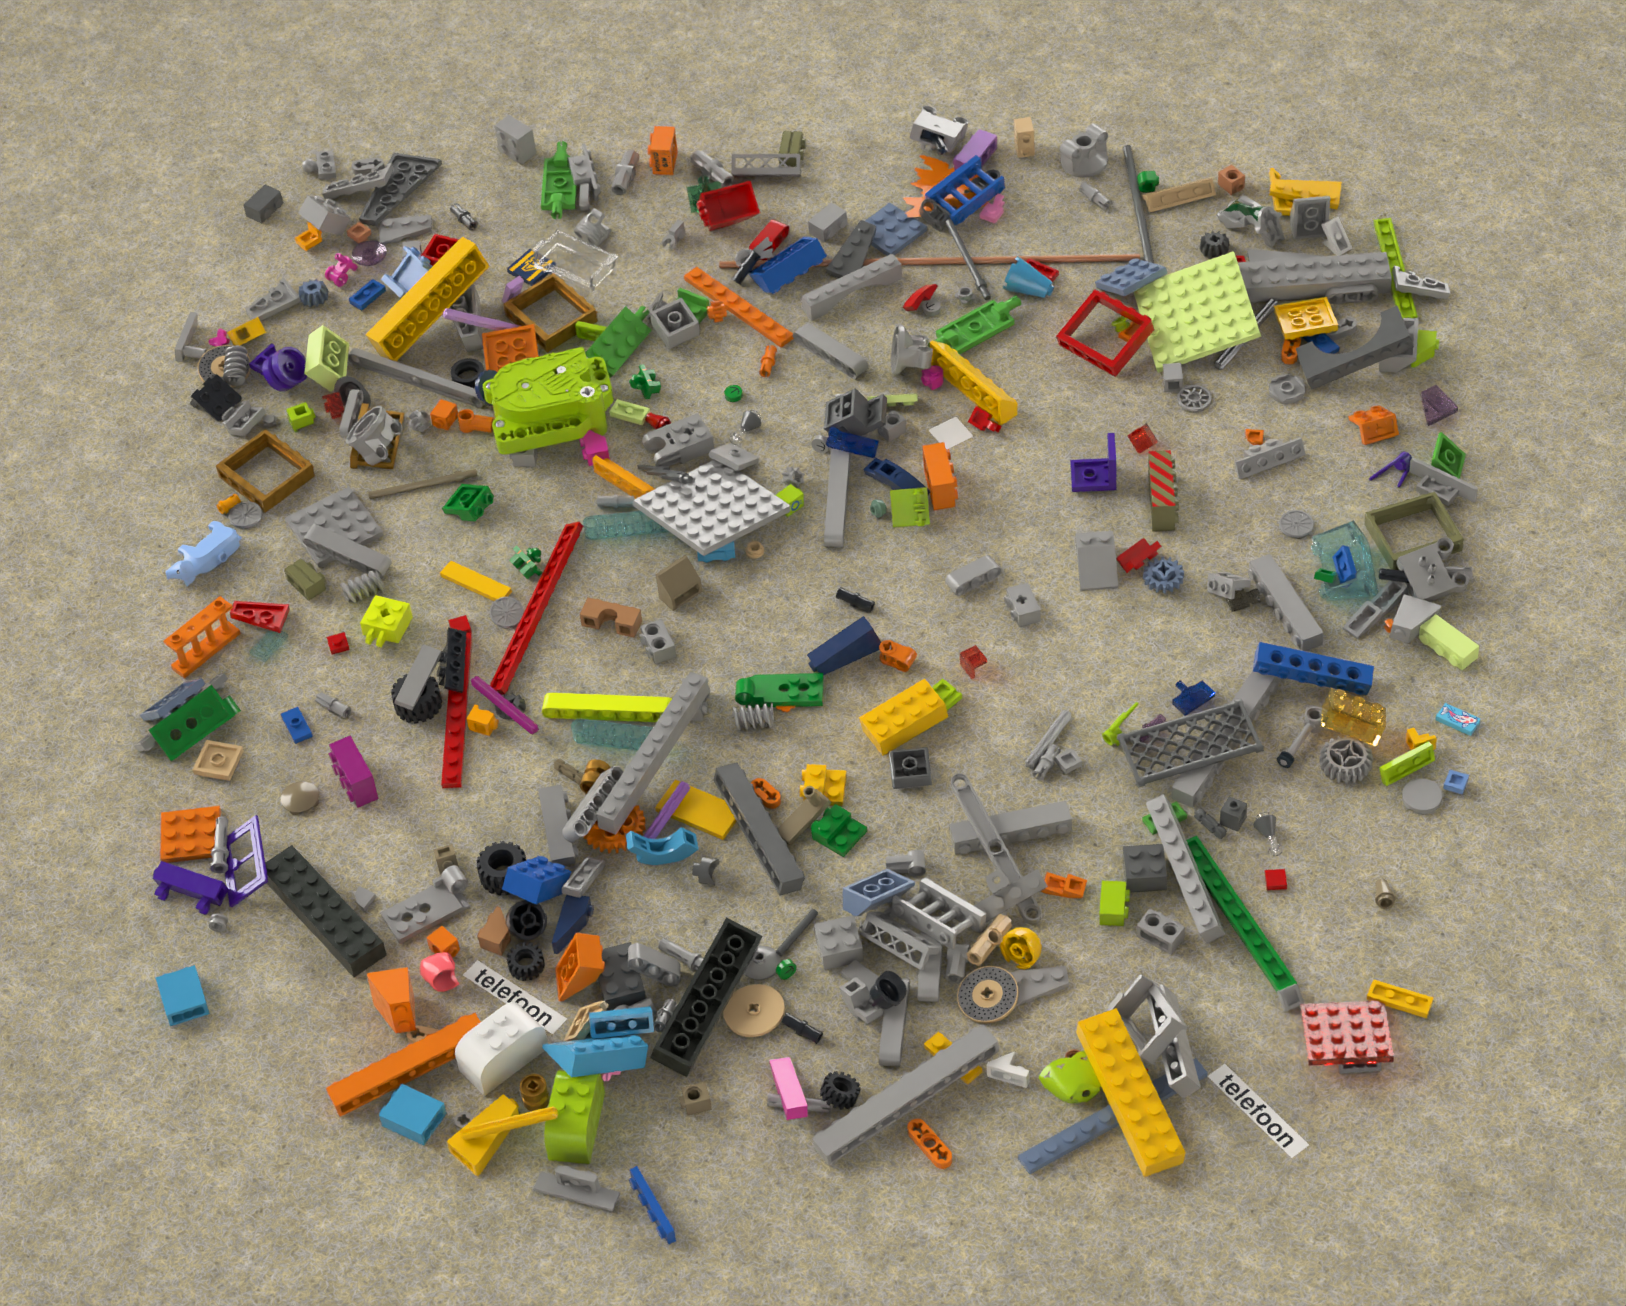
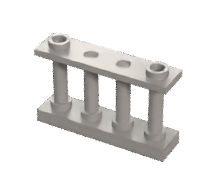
(945, 901)

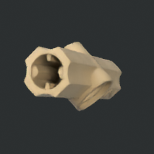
(989, 939)

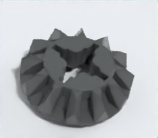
(517, 702)

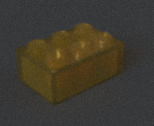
(1353, 716)

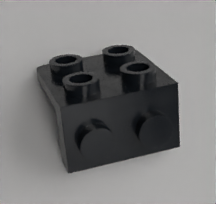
(215, 397)

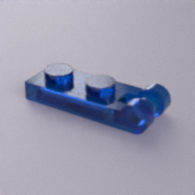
(851, 443)

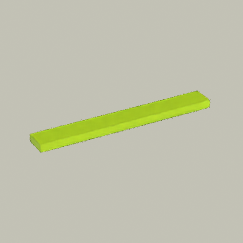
(1388, 243)

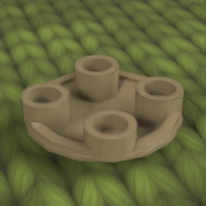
(299, 797)

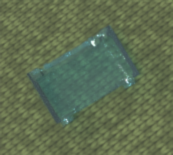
(1327, 544)

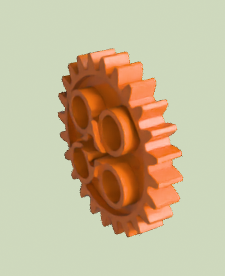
(606, 840)

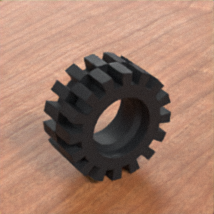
(525, 952)
(840, 1090)

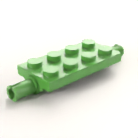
(558, 185)
(978, 325)
(620, 339)

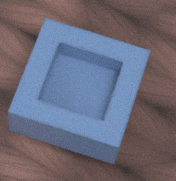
(1456, 782)

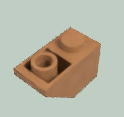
(495, 933)

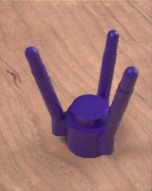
(1401, 462)

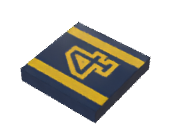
(525, 268)

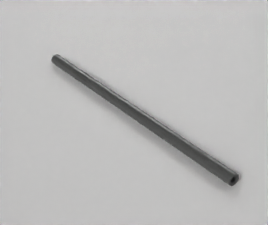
(1138, 205)

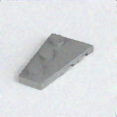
(275, 301)

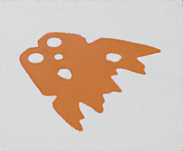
(929, 179)

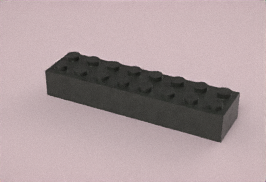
(324, 911)
(706, 997)

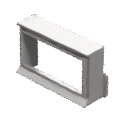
(1129, 1003)

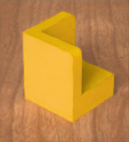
(1415, 740)

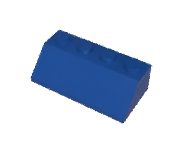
(788, 264)

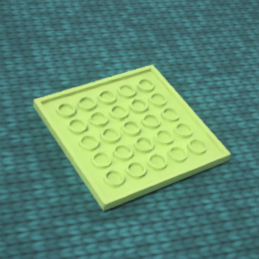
(1197, 311)

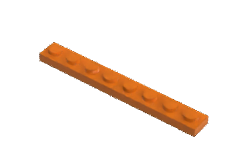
(739, 307)

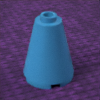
(1027, 280)

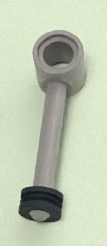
(1312, 725)

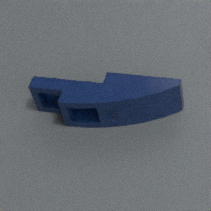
(892, 475)

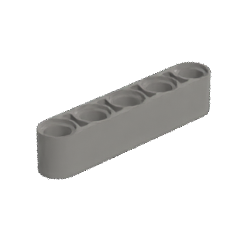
(830, 350)
(346, 550)
(585, 814)
(930, 977)
(893, 1032)

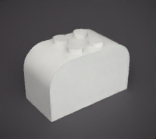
(499, 1047)

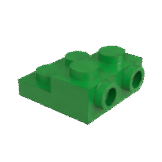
(469, 502)
(838, 830)

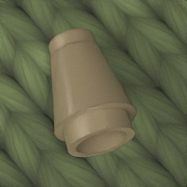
(1383, 894)

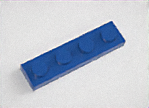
(654, 1211)

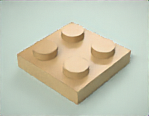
(218, 760)

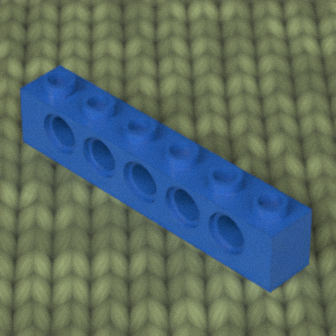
(1307, 662)

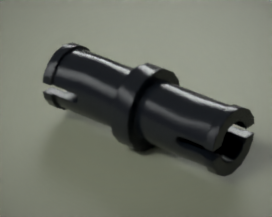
(746, 267)
(855, 599)
(802, 1028)

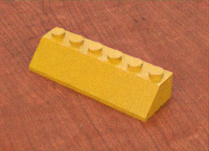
(973, 383)

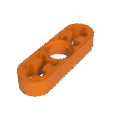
(931, 1152)

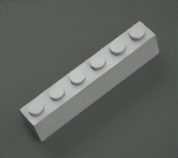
(1285, 603)
(1015, 826)
(1177, 1056)

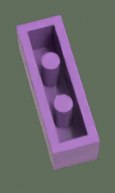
(980, 144)

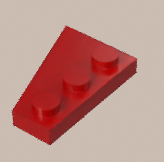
(264, 615)

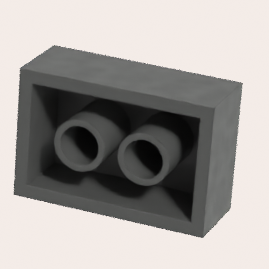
(619, 982)

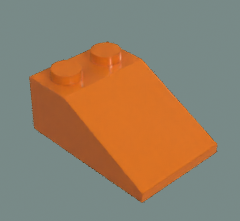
(579, 965)

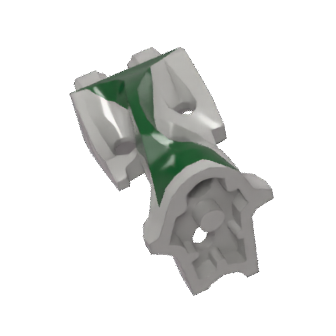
(1247, 212)

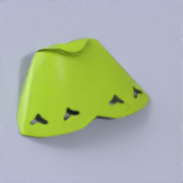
(1072, 1079)

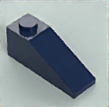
(572, 920)

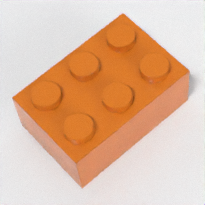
(939, 476)

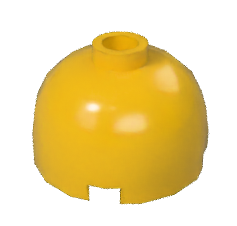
(1021, 943)

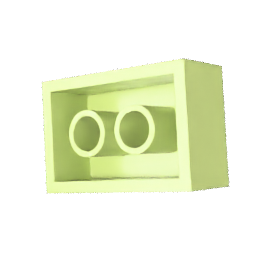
(326, 357)

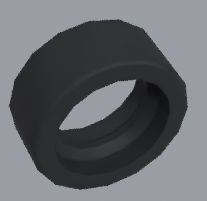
(464, 365)

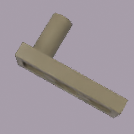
(803, 815)

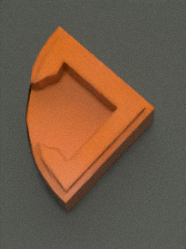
(1254, 436)

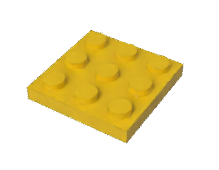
(1305, 318)

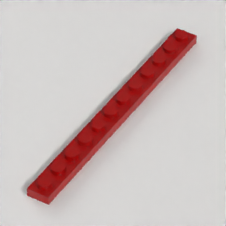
(536, 607)

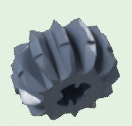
(313, 293)

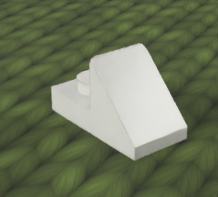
(1336, 236)
(1004, 1070)

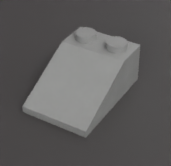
(1308, 215)
(1096, 560)

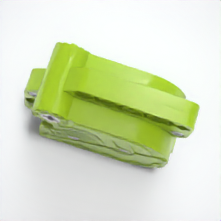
(548, 400)

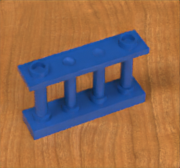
(960, 177)

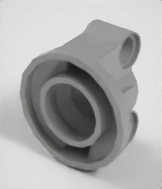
(1085, 153)
(909, 351)
(373, 434)

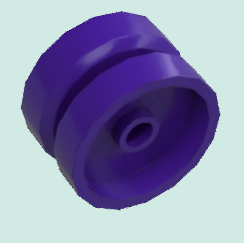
(285, 369)

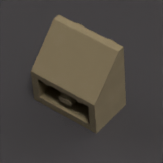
(678, 583)

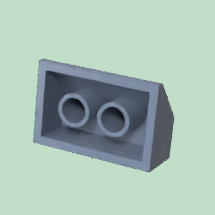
(874, 891)

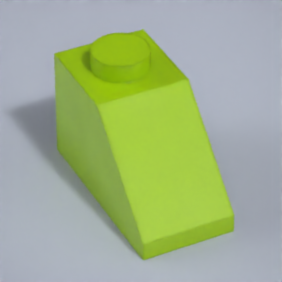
(1425, 346)

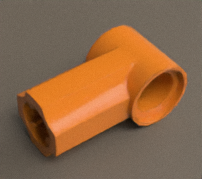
(469, 421)

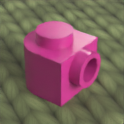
(932, 377)

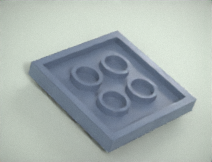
(894, 229)
(1130, 277)
(172, 700)

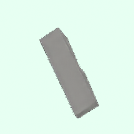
(1376, 609)
(417, 677)

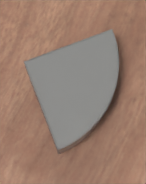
(364, 898)

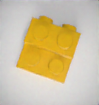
(828, 782)

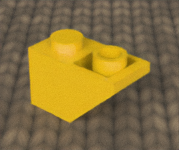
(246, 332)

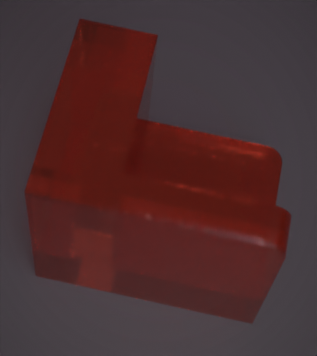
(1142, 438)
(972, 659)

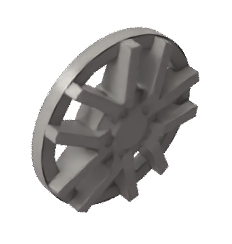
(1194, 398)

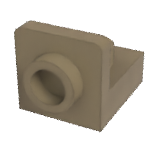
(445, 857)

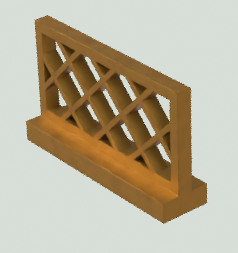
(356, 457)

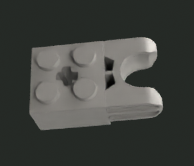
(679, 441)

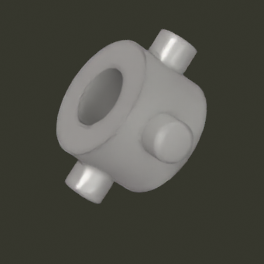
(269, 421)

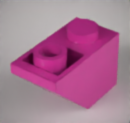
(594, 445)

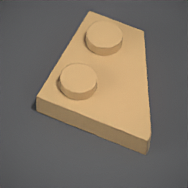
(581, 1024)

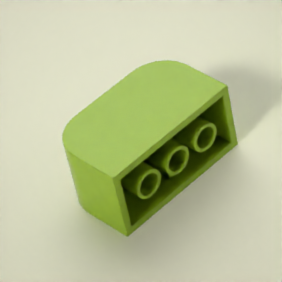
(579, 1111)

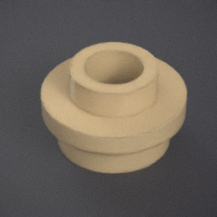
(754, 549)

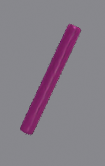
(504, 705)

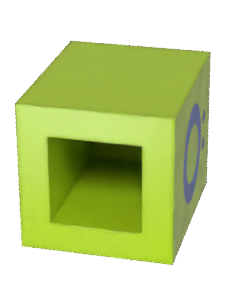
(793, 497)

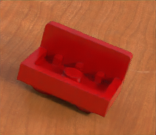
(1136, 554)

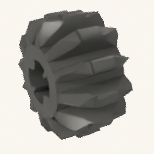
(1214, 244)

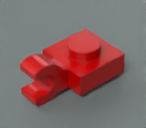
(982, 419)

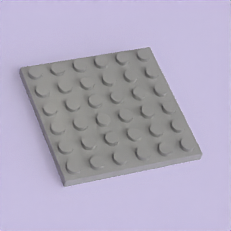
(712, 508)

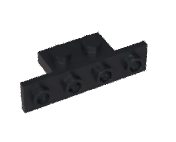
(453, 661)

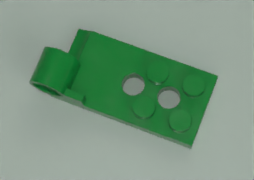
(767, 689)
(209, 712)

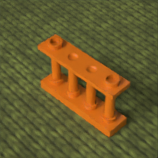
(210, 645)

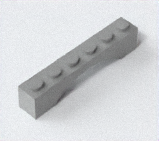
(823, 299)

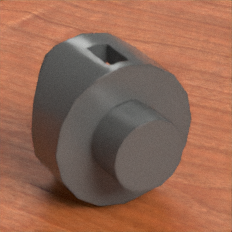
(705, 870)

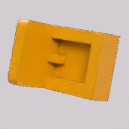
(309, 238)

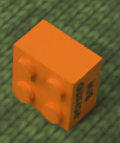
(663, 150)

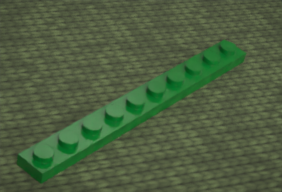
(1240, 918)

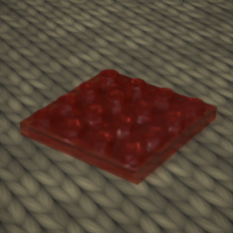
(1346, 1033)

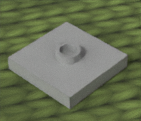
(733, 457)

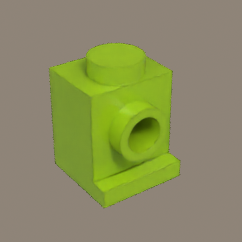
(300, 416)

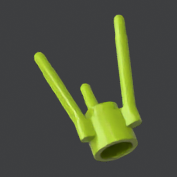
(1110, 734)

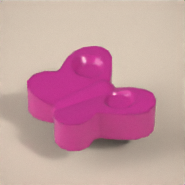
(221, 339)

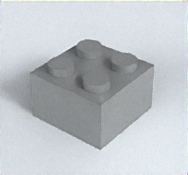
(515, 139)
(325, 215)
(675, 323)
(838, 942)

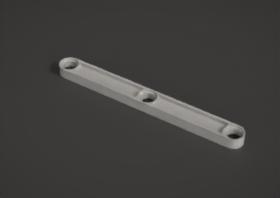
(408, 375)
(989, 836)

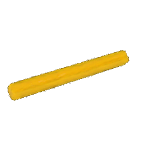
(509, 1123)

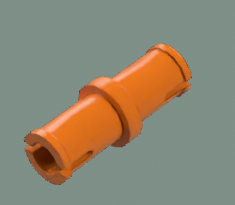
(768, 361)

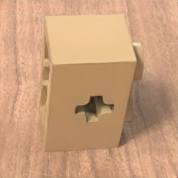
(1024, 137)

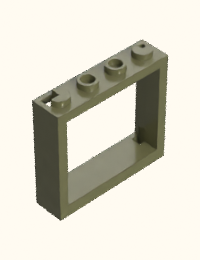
(1406, 508)

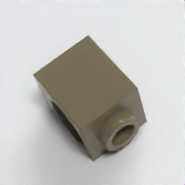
(698, 1092)

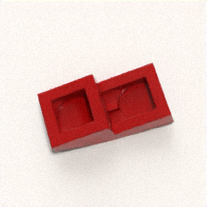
(922, 294)

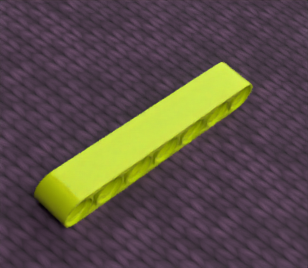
(604, 707)

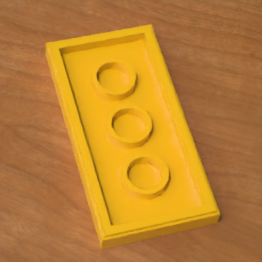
(701, 811)

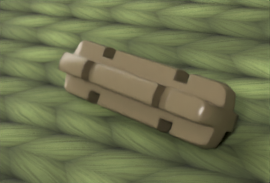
(568, 771)

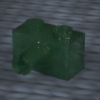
(694, 192)

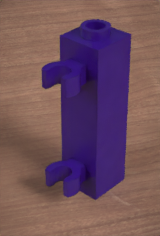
(189, 883)

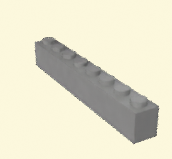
(1185, 869)

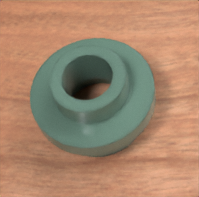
(878, 508)

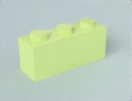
(1448, 642)

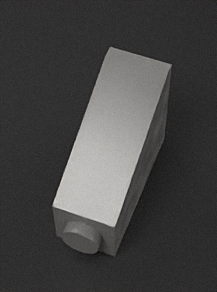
(1410, 616)

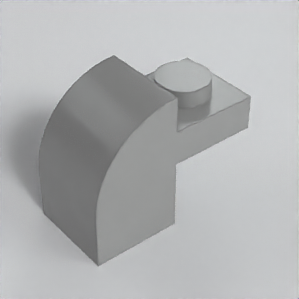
(859, 1001)

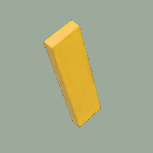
(474, 581)

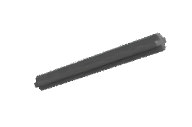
(1260, 317)

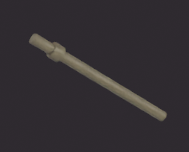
(458, 476)

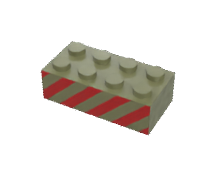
(1163, 490)

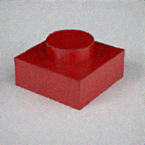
(338, 643)

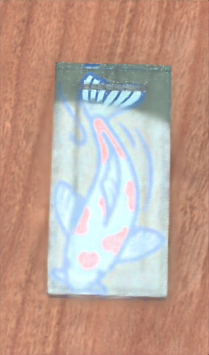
(268, 645)

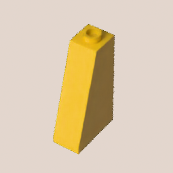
(479, 1151)

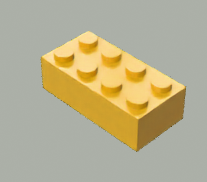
(903, 717)

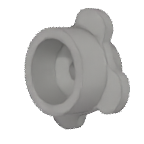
(965, 295)

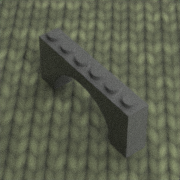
(1388, 341)

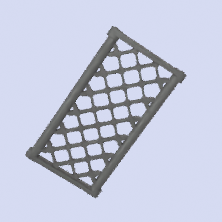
(1191, 721)

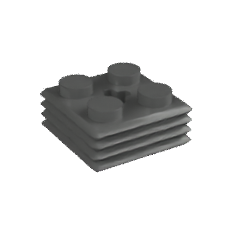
(910, 768)

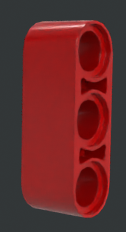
(775, 231)

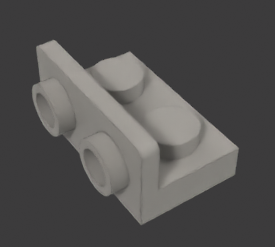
(1226, 583)

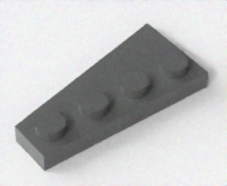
(853, 251)

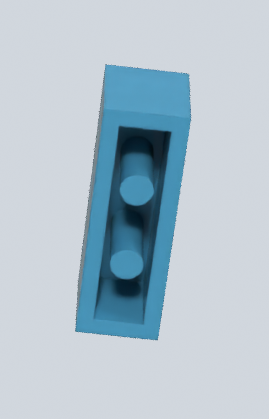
(621, 1022)

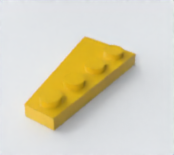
(1305, 189)

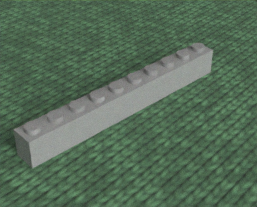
(1255, 694)
(652, 753)
(905, 1094)

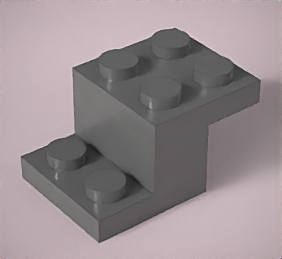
(856, 412)

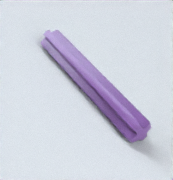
(667, 811)

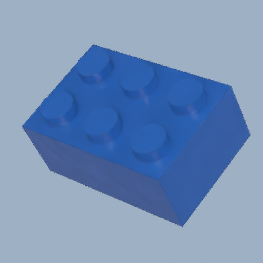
(536, 879)

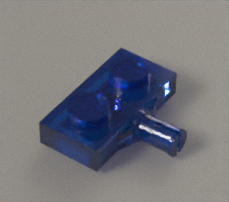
(1192, 696)

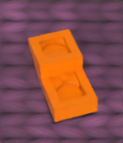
(1065, 887)

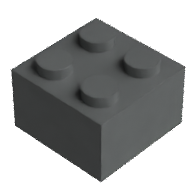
(1145, 868)

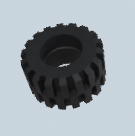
(425, 706)
(496, 856)

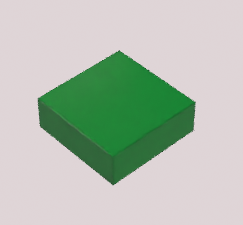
(1325, 575)

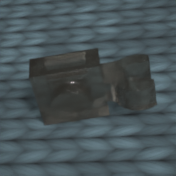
(1243, 599)

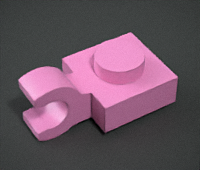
(993, 211)

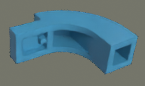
(662, 851)

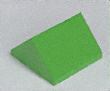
(1448, 456)

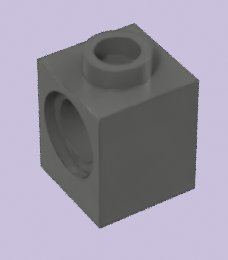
(1233, 813)

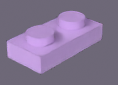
(513, 289)

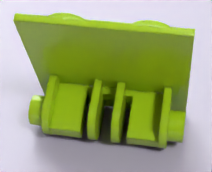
(910, 507)

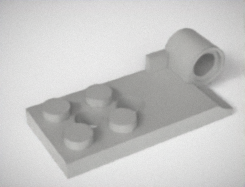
(442, 898)

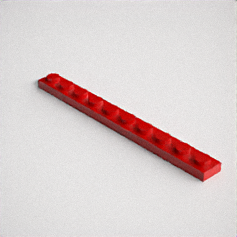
(456, 728)

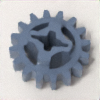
(1172, 576)

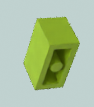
(1113, 903)

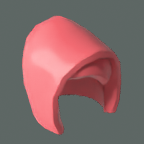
(434, 965)

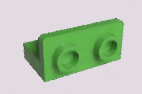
(696, 303)

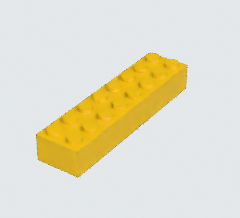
(427, 300)
(1130, 1092)

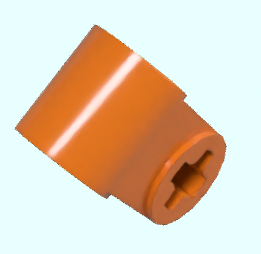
(898, 656)

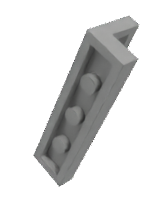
(765, 172)
(904, 934)

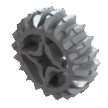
(1346, 759)

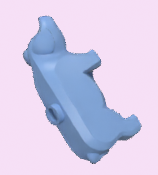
(206, 554)

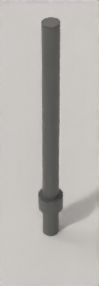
(979, 282)

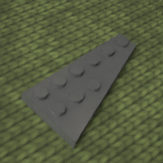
(407, 175)

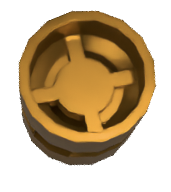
(591, 773)
(534, 1092)

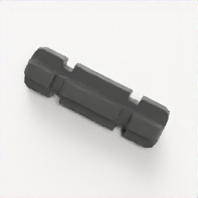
(1210, 823)

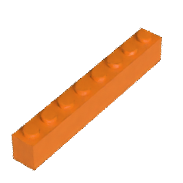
(399, 1067)

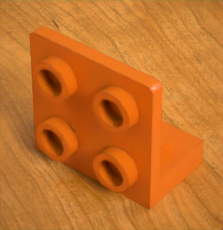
(1375, 424)

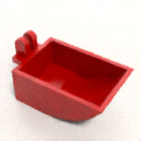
(727, 205)

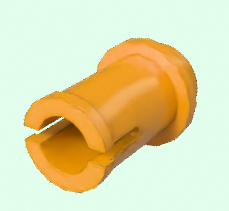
(226, 505)

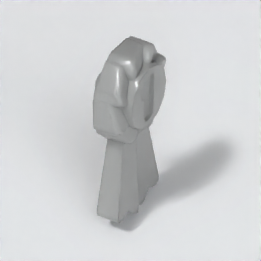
(744, 253)

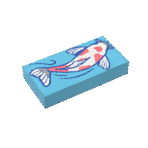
(1457, 719)

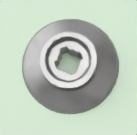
(658, 302)

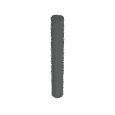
(796, 932)

